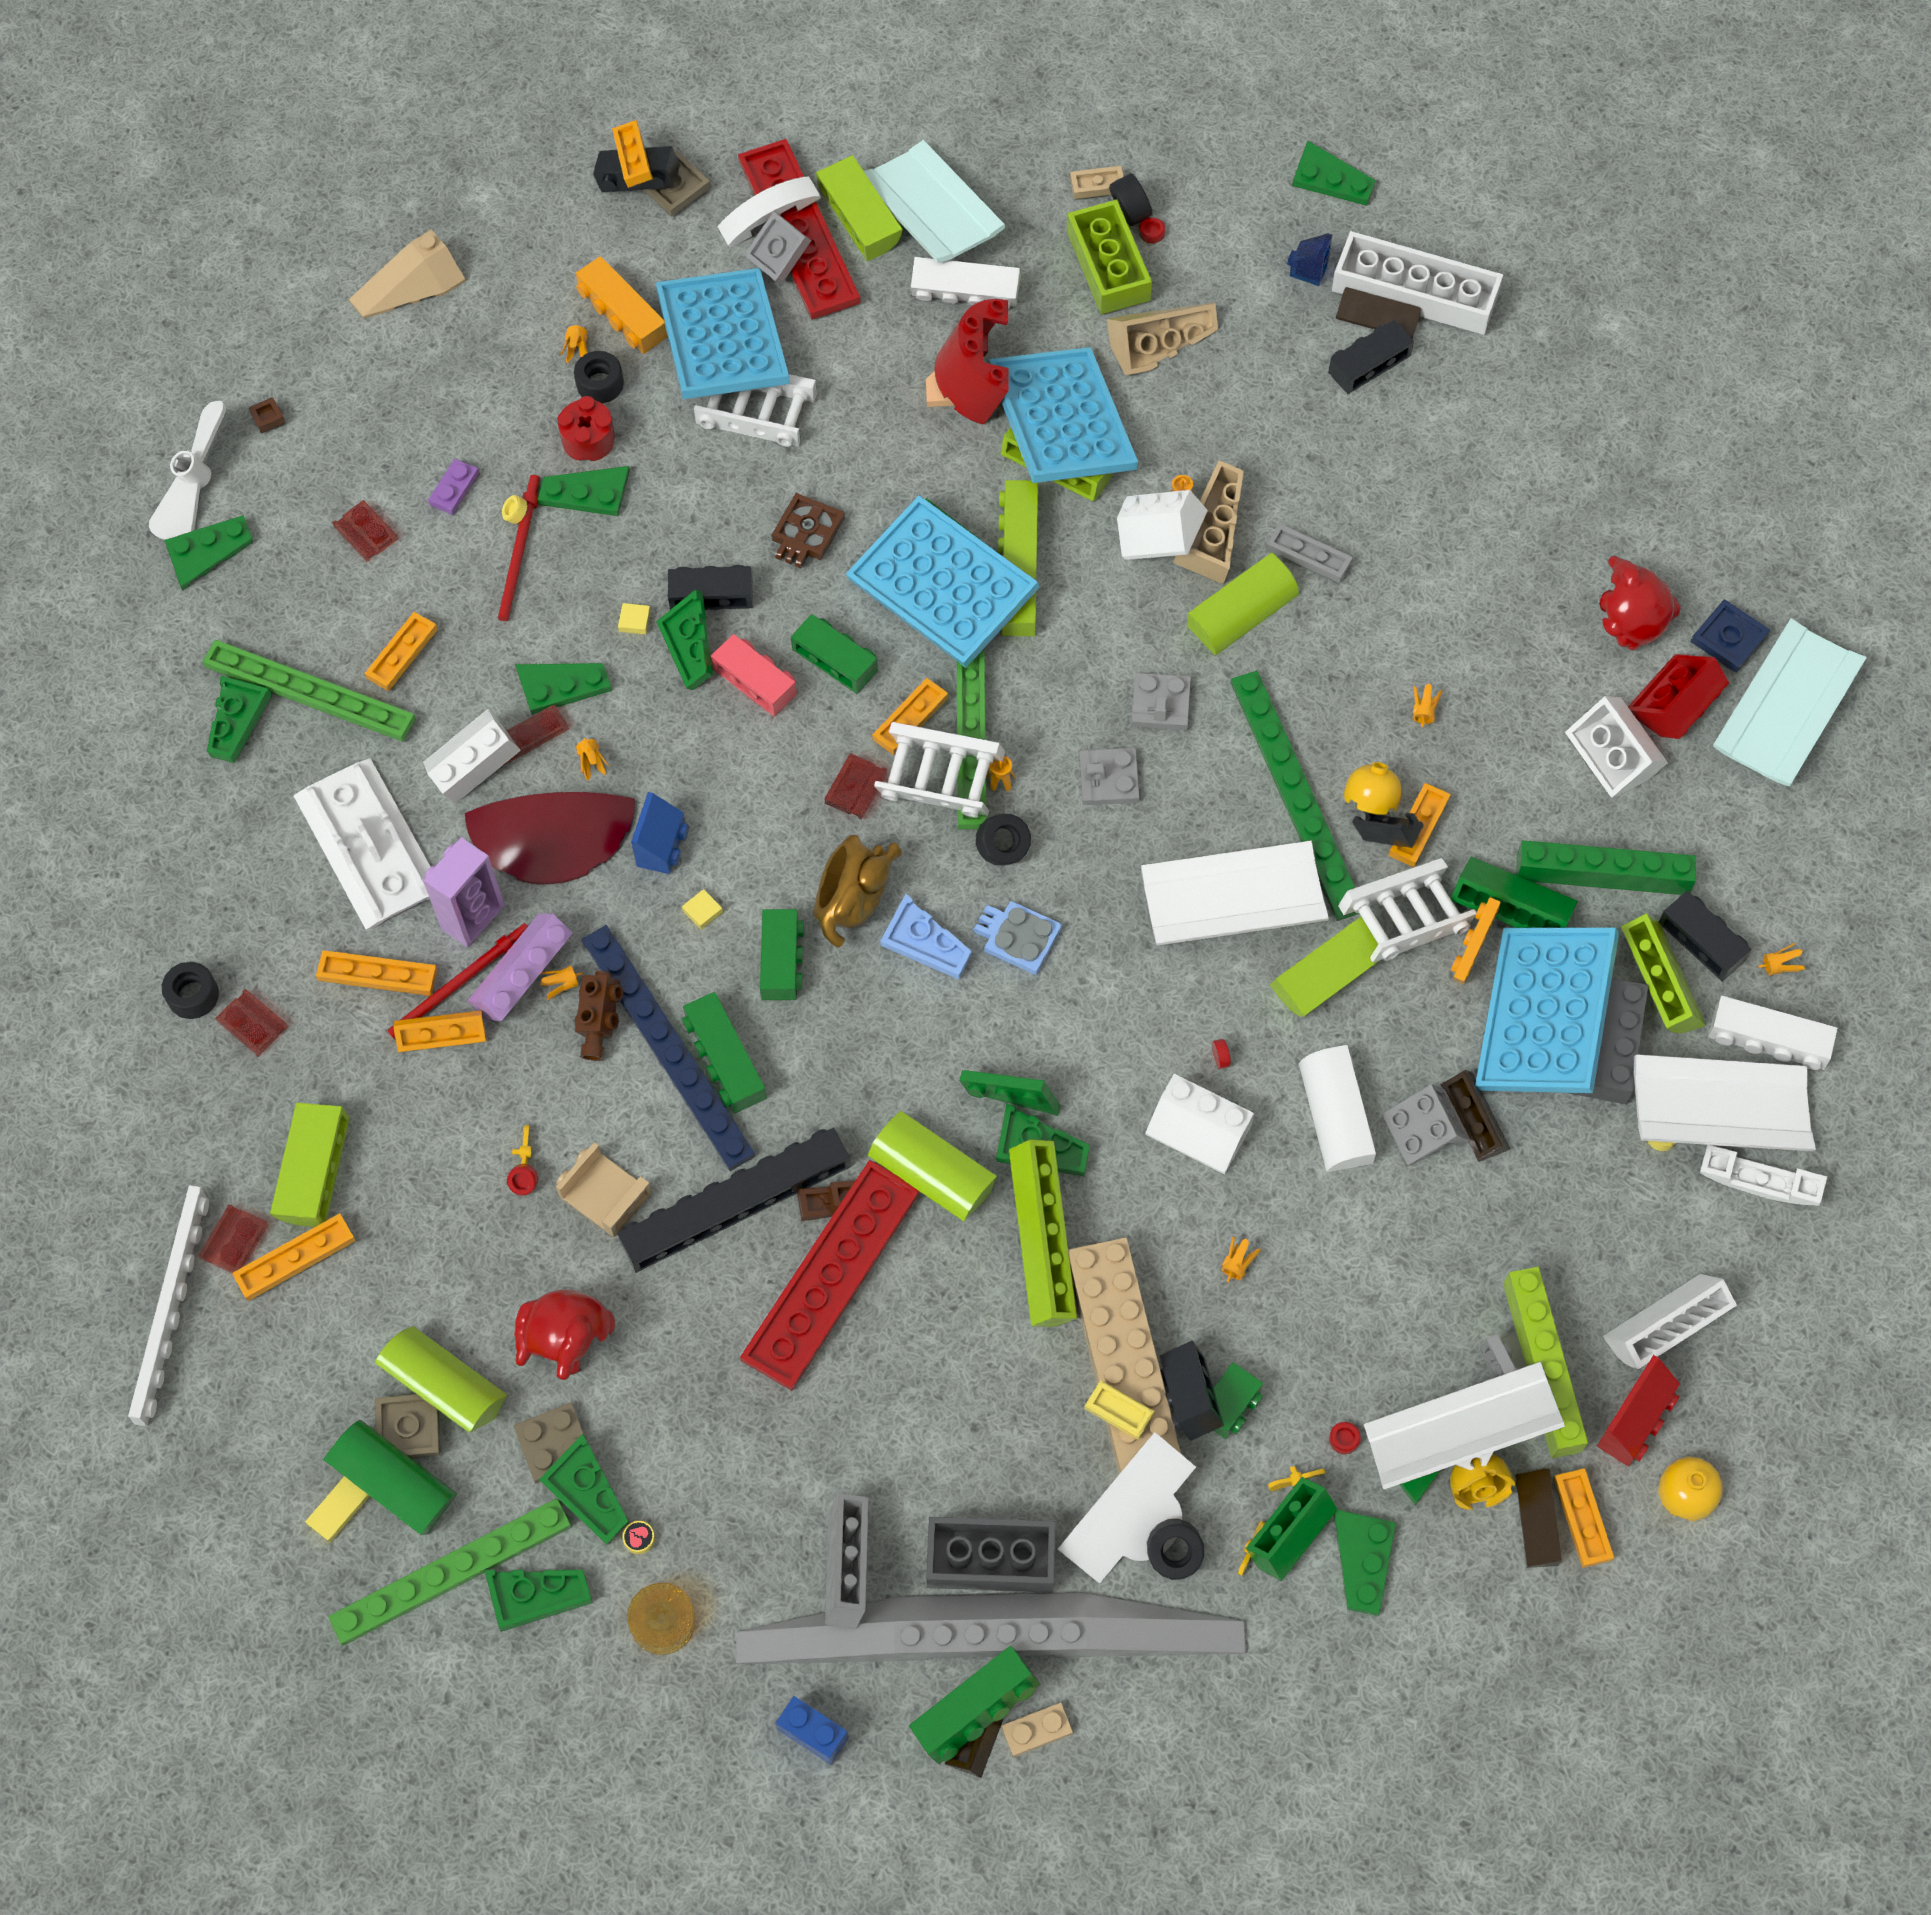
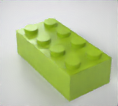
(1109, 257)

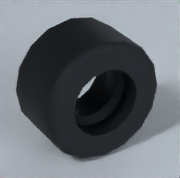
(1131, 199)
(595, 363)
(1020, 834)
(193, 1006)
(1175, 1569)

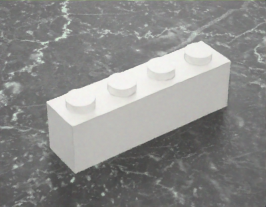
(964, 281)
(1772, 1033)

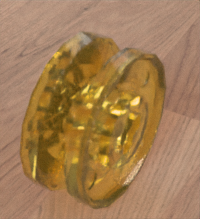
(679, 1619)

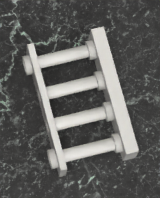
(798, 389)
(932, 743)
(1406, 884)

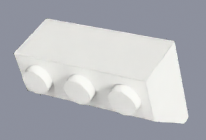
(1159, 524)
(1615, 746)
(470, 756)
(1199, 1124)

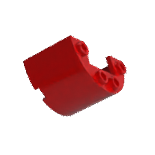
(959, 366)

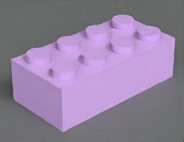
(463, 891)

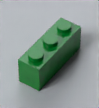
(834, 653)
(780, 954)
(1291, 1528)

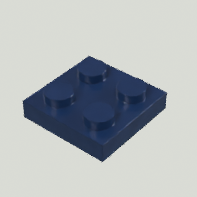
(1730, 635)

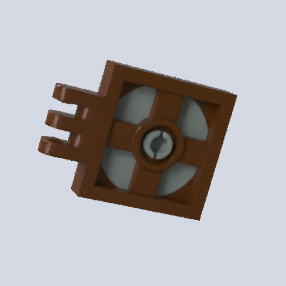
(806, 530)

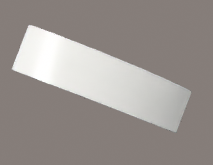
(758, 209)
(1761, 1179)

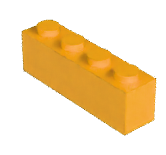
(621, 305)

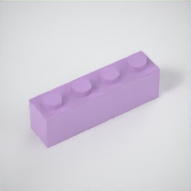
(520, 966)

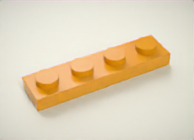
(376, 973)
(293, 1257)

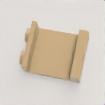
(602, 1190)

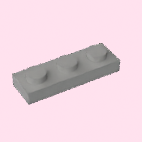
(1309, 553)

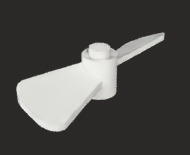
(180, 504)

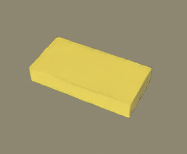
(1119, 1410)
(337, 1509)

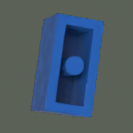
(812, 1730)

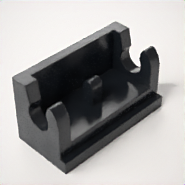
(1389, 829)

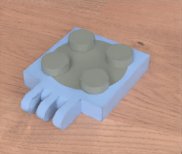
(1018, 935)

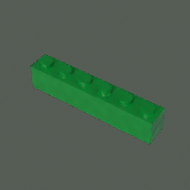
(1606, 867)

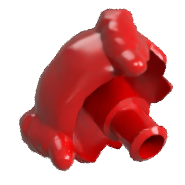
(1638, 606)
(561, 1328)

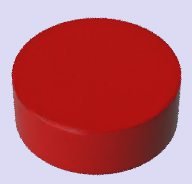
(1152, 230)
(1221, 1053)
(522, 1179)
(1344, 1438)

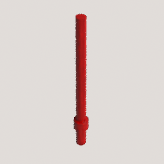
(514, 568)
(502, 946)

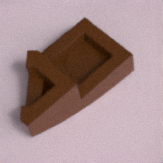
(822, 1201)

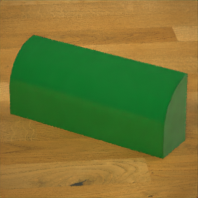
(1522, 901)
(390, 1477)

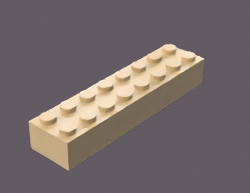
(1120, 1339)

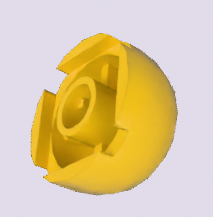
(1374, 788)
(1483, 1483)
(1690, 1488)

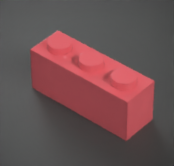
(754, 674)

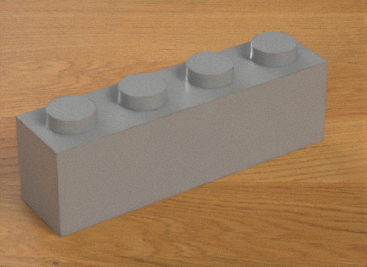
(846, 1561)

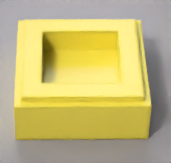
(634, 618)
(702, 909)

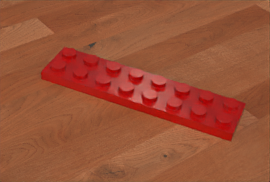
(820, 270)
(830, 1275)

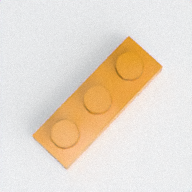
(632, 153)
(401, 651)
(913, 711)
(1428, 810)
(1475, 939)
(439, 1031)
(1583, 1518)

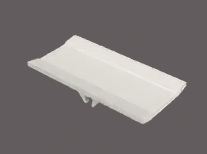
(366, 842)
(1233, 893)
(1722, 1103)
(1463, 1426)

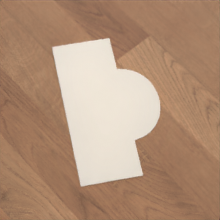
(1130, 1510)

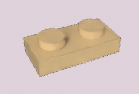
(1094, 181)
(1037, 1730)

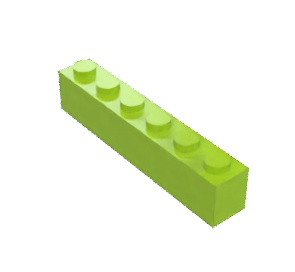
(1020, 545)
(1042, 1233)
(1541, 1344)

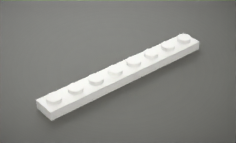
(166, 1314)

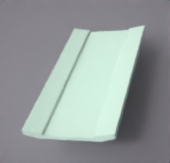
(934, 203)
(1788, 703)

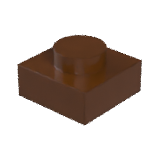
(266, 415)

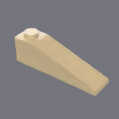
(415, 273)
(1151, 336)

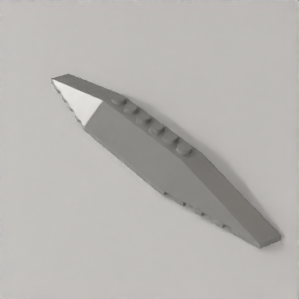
(988, 1625)

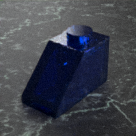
(1311, 259)

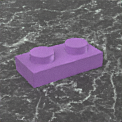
(453, 486)

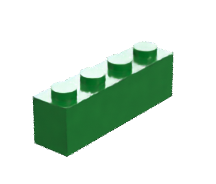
(724, 1052)
(974, 1705)

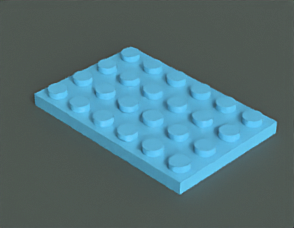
(722, 333)
(1064, 416)
(942, 581)
(1547, 1010)

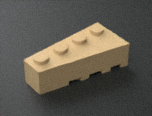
(1214, 540)

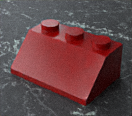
(1679, 695)
(1641, 1413)

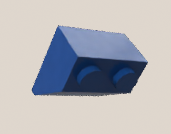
(658, 835)

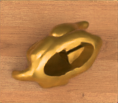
(852, 886)

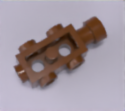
(597, 1012)

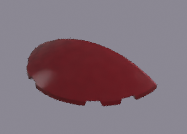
(551, 834)

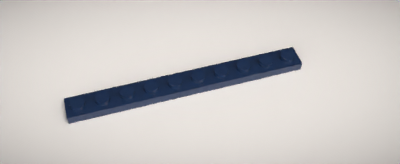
(670, 1050)

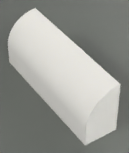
(1337, 1109)
(1670, 1320)

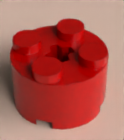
(586, 429)

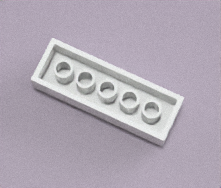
(1439, 286)

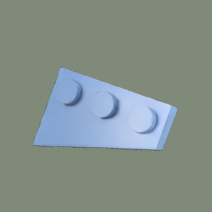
(923, 940)

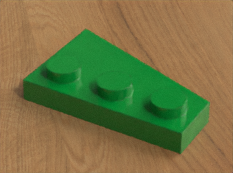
(1330, 176)
(561, 683)
(236, 717)
(1010, 1089)

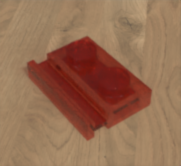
(365, 531)
(854, 786)
(251, 1022)
(233, 1239)

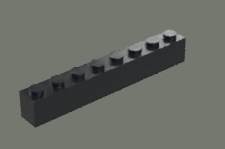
(734, 1199)

